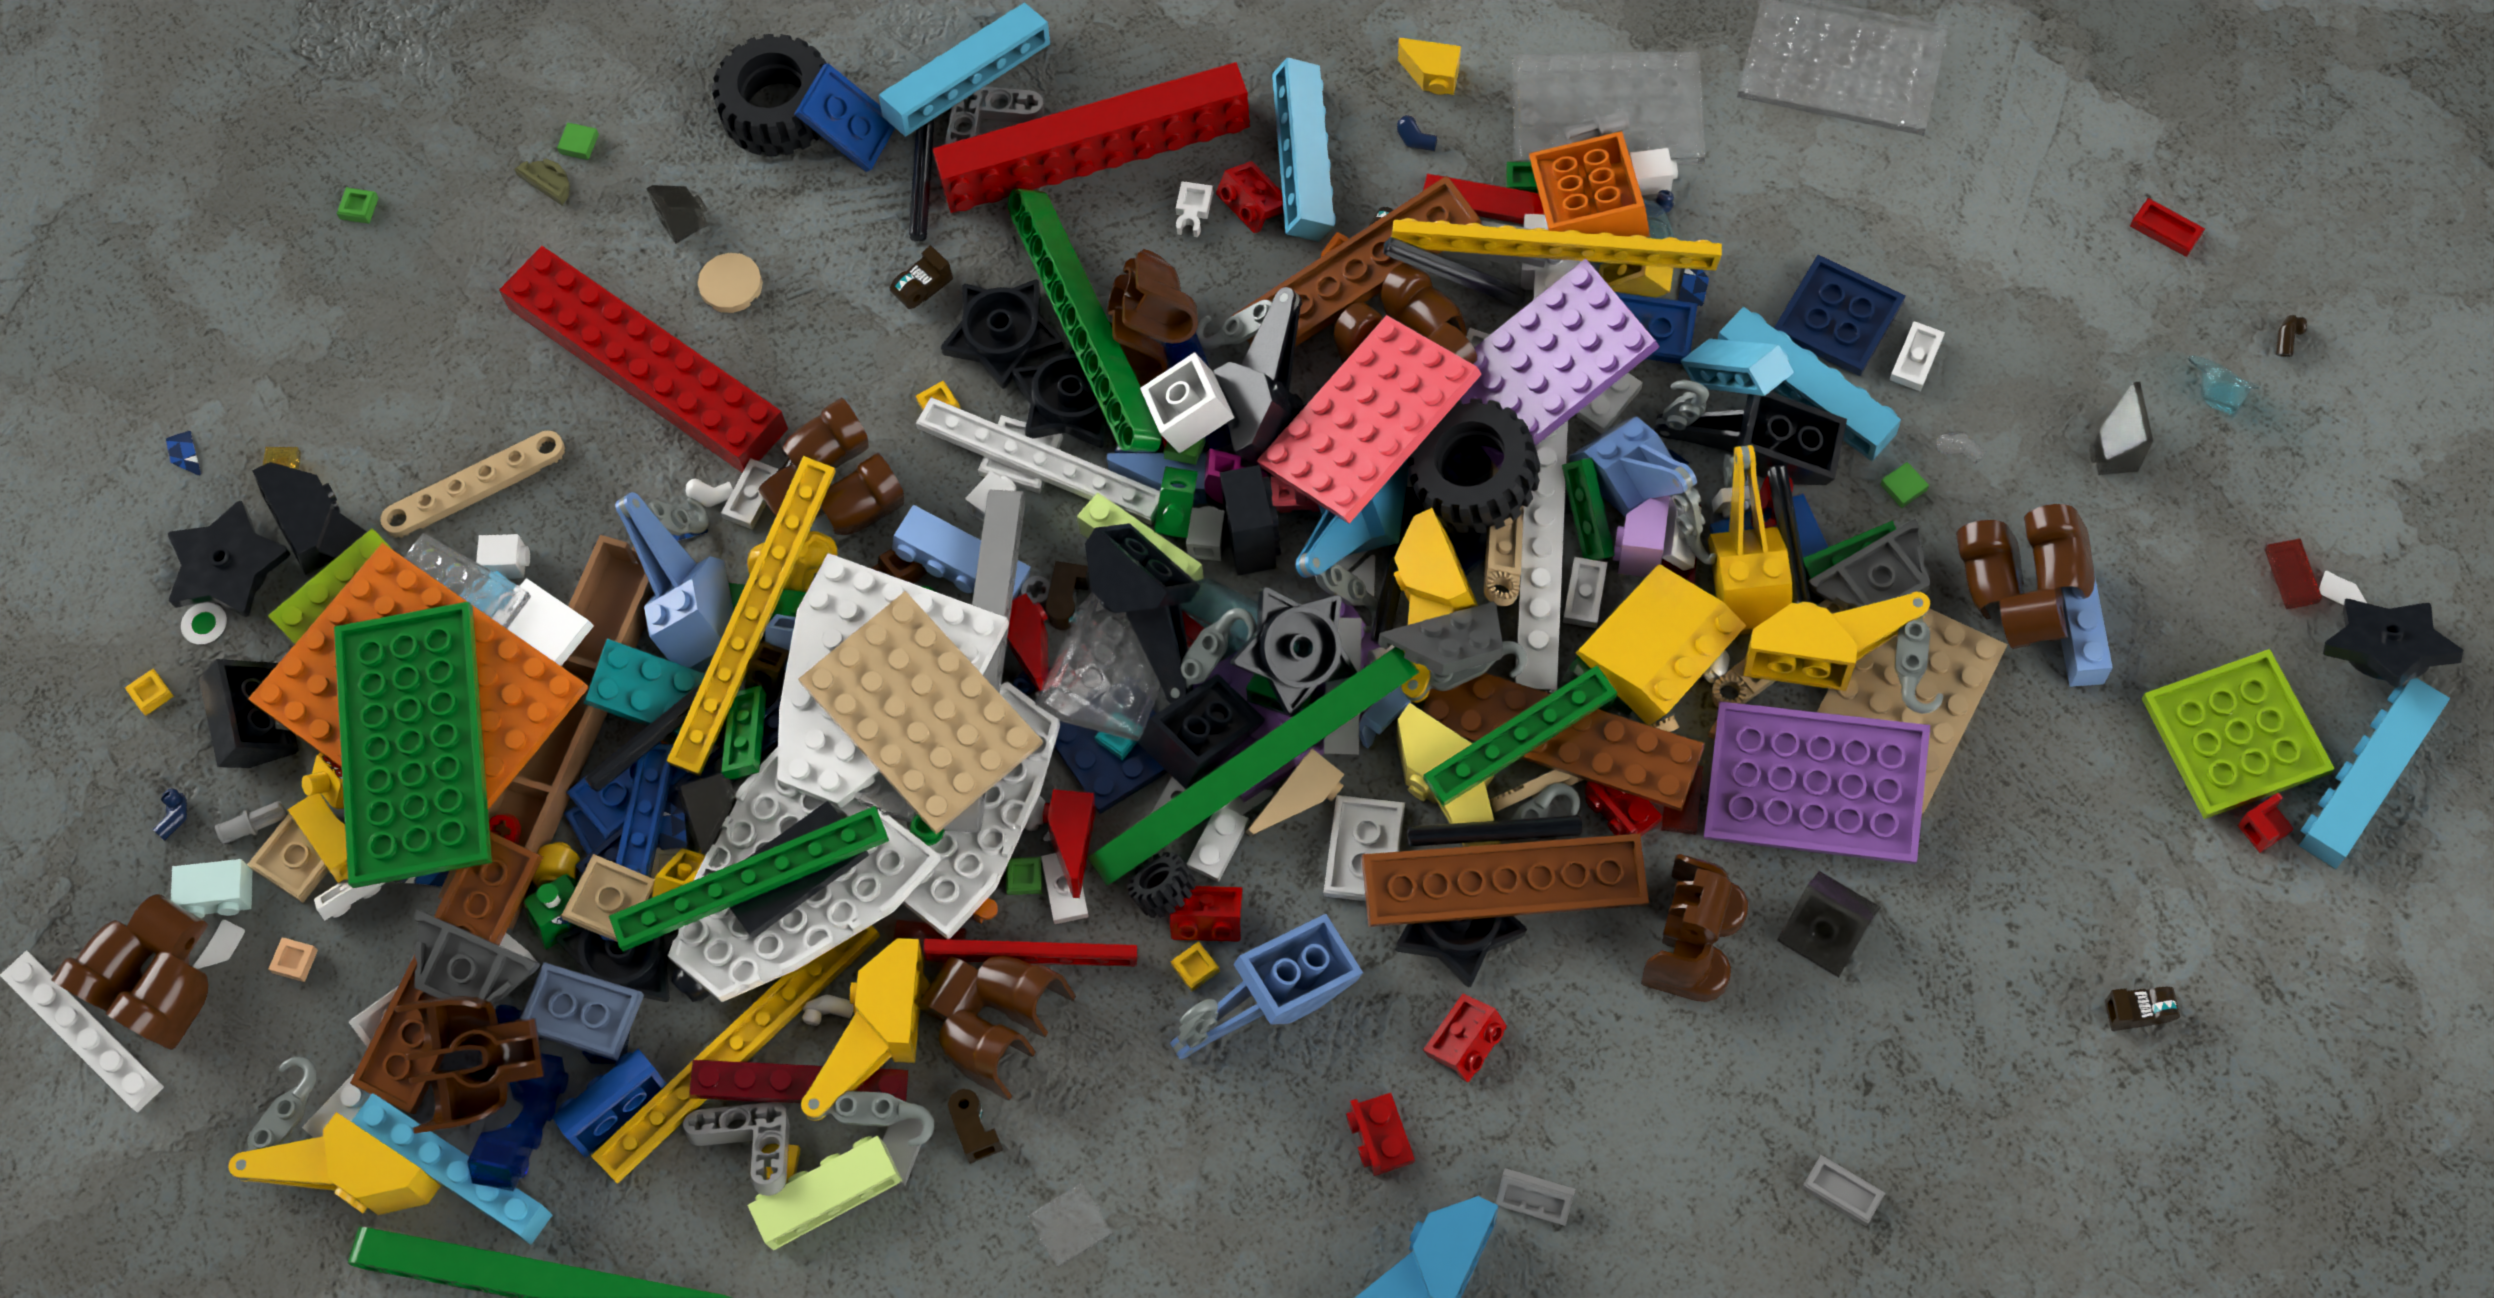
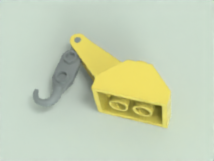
(1427, 743)

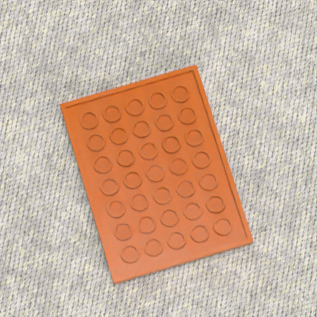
(519, 686)

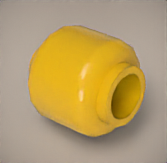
(557, 861)

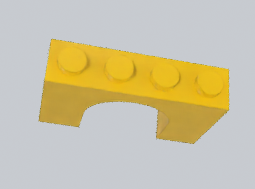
(323, 832)

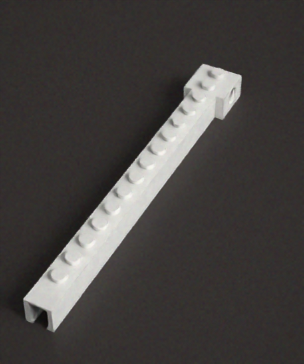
(1543, 524)

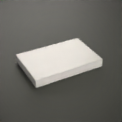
(549, 624)
(1359, 829)

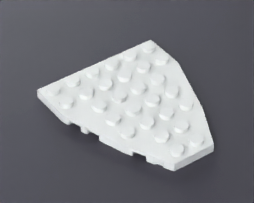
(844, 595)
(976, 861)
(720, 950)

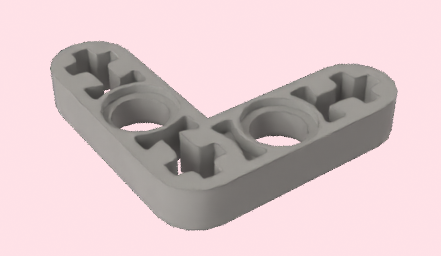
(981, 108)
(761, 1135)

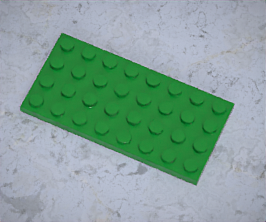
(411, 745)

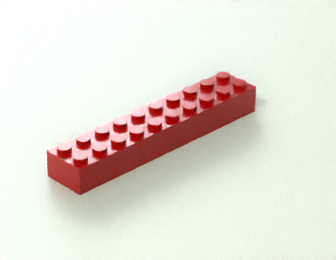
(1093, 137)
(644, 359)

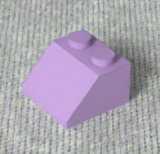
(1642, 538)

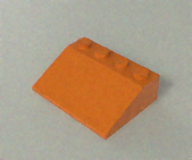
(1590, 187)

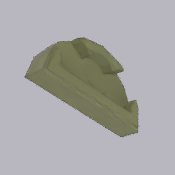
(546, 177)

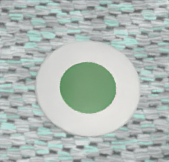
(203, 623)

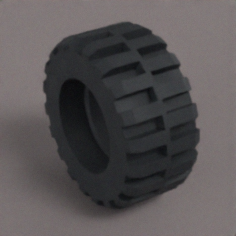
(753, 68)
(1488, 502)

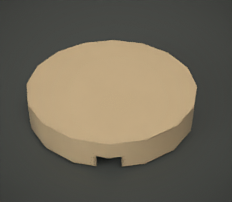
(730, 282)

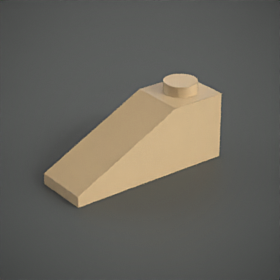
(1305, 787)

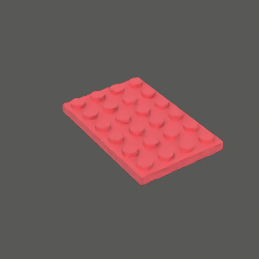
(1368, 418)

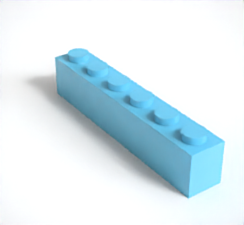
(964, 69)
(1303, 150)
(1814, 384)
(2373, 772)
(450, 1169)

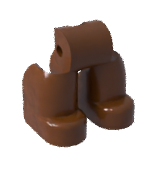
(1414, 302)
(1149, 306)
(833, 440)
(1995, 570)
(1700, 913)
(1001, 984)
(167, 992)
(470, 1023)

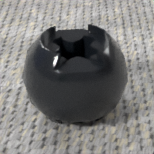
(688, 985)

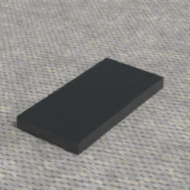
(768, 908)

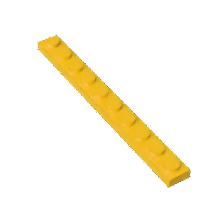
(1559, 245)
(751, 616)
(735, 1044)

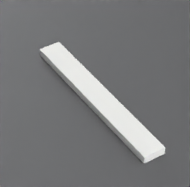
(1037, 459)

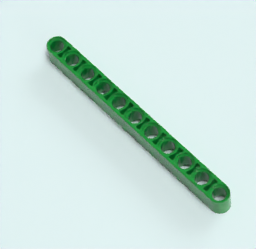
(1084, 321)
(1252, 765)
(496, 1271)

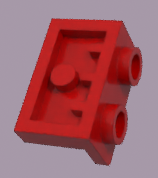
(1250, 195)
(1623, 811)
(1209, 915)
(1466, 1036)
(1381, 1133)

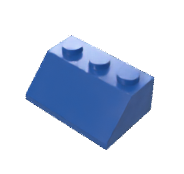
(608, 1102)

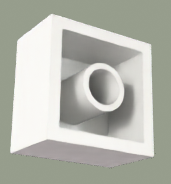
(1187, 403)

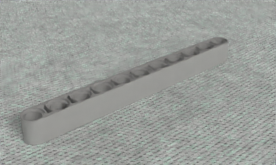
(995, 593)

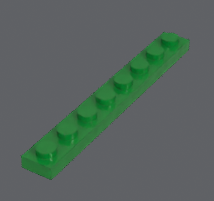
(748, 878)

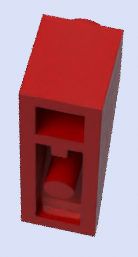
(1029, 638)
(1070, 829)

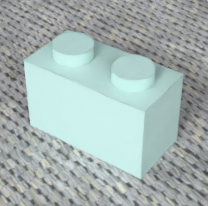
(213, 887)

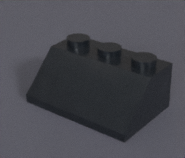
(239, 729)

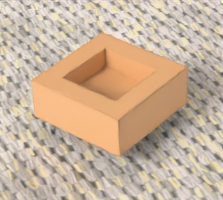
(293, 959)

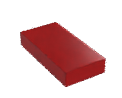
(2167, 227)

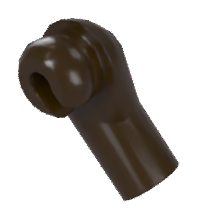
(2286, 334)

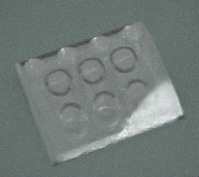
(1101, 675)

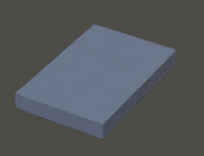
(582, 1011)

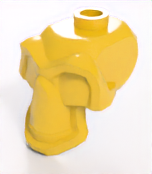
(808, 562)

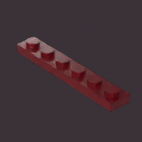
(776, 1081)

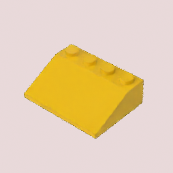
(1660, 642)

